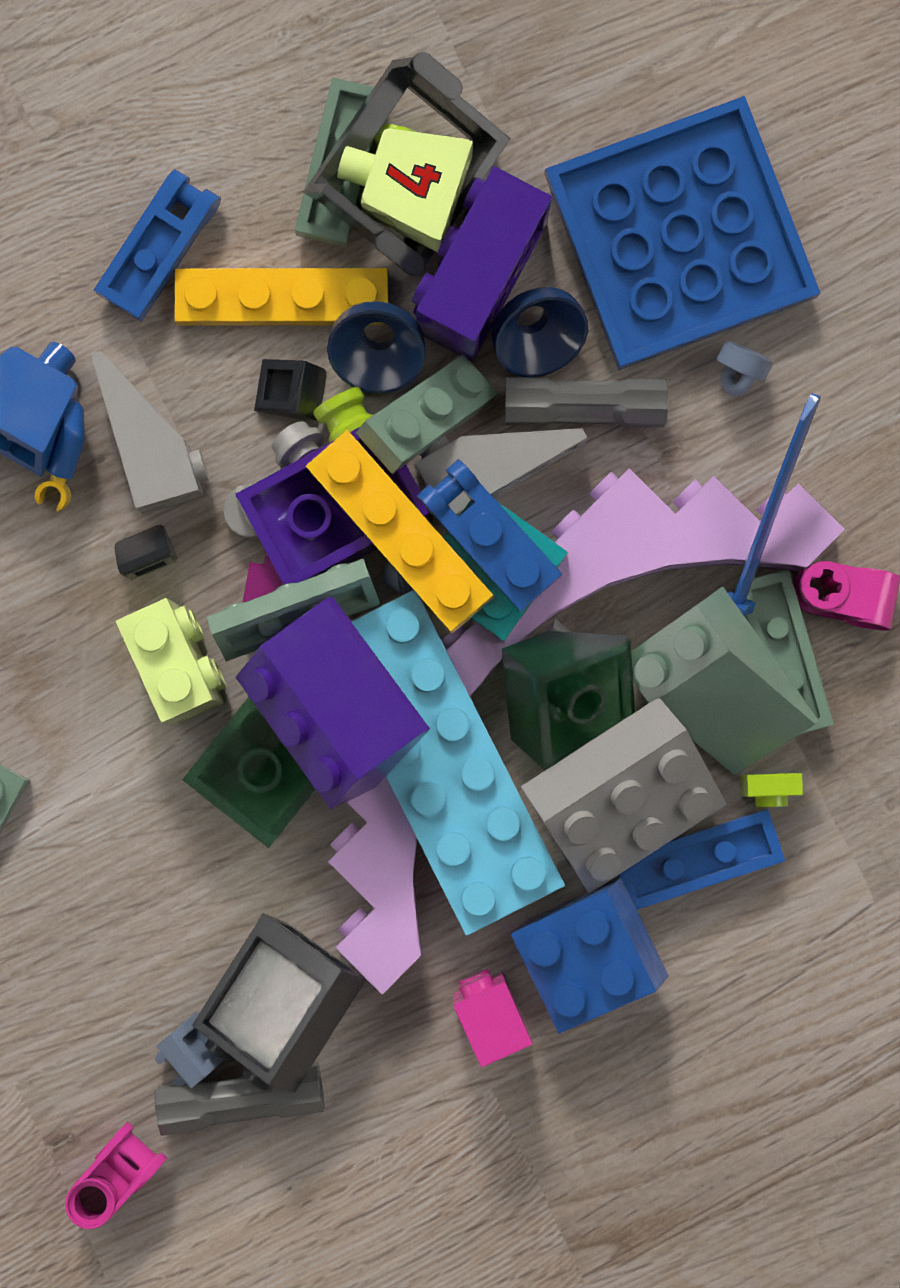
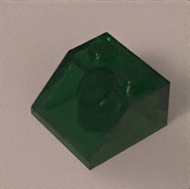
(566, 691)
(251, 775)

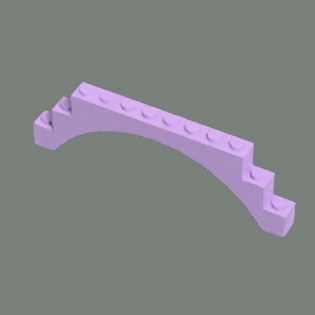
(613, 542)

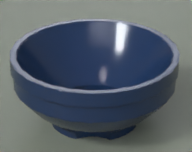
(545, 344)
(372, 364)

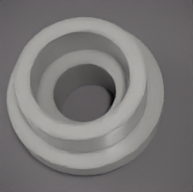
(296, 443)

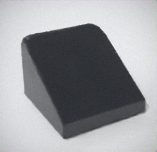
(290, 388)
(144, 552)

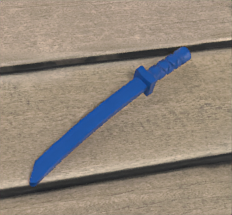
(748, 573)

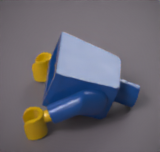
(41, 416)

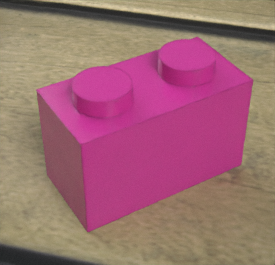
(490, 1017)

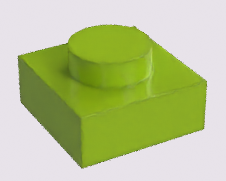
(771, 789)

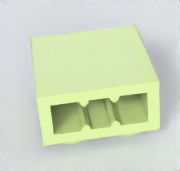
(170, 661)

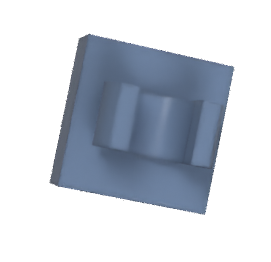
(187, 1053)

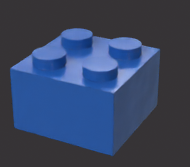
(590, 956)

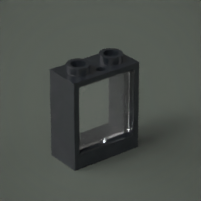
(274, 1011)

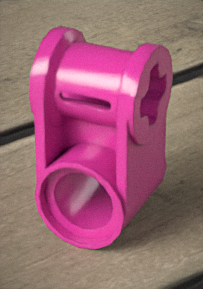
(855, 594)
(119, 1172)

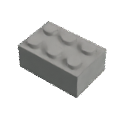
(624, 794)

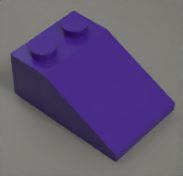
(304, 525)

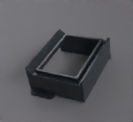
(442, 93)

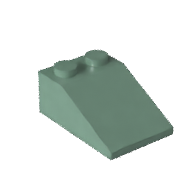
(721, 683)

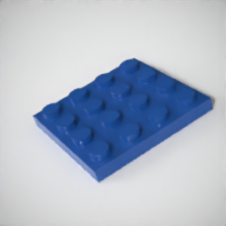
(681, 233)

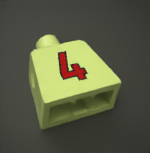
(411, 182)

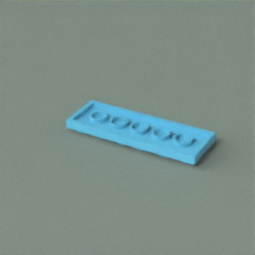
(455, 779)

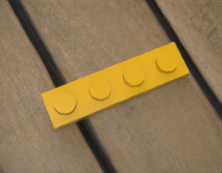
(274, 295)
(400, 531)

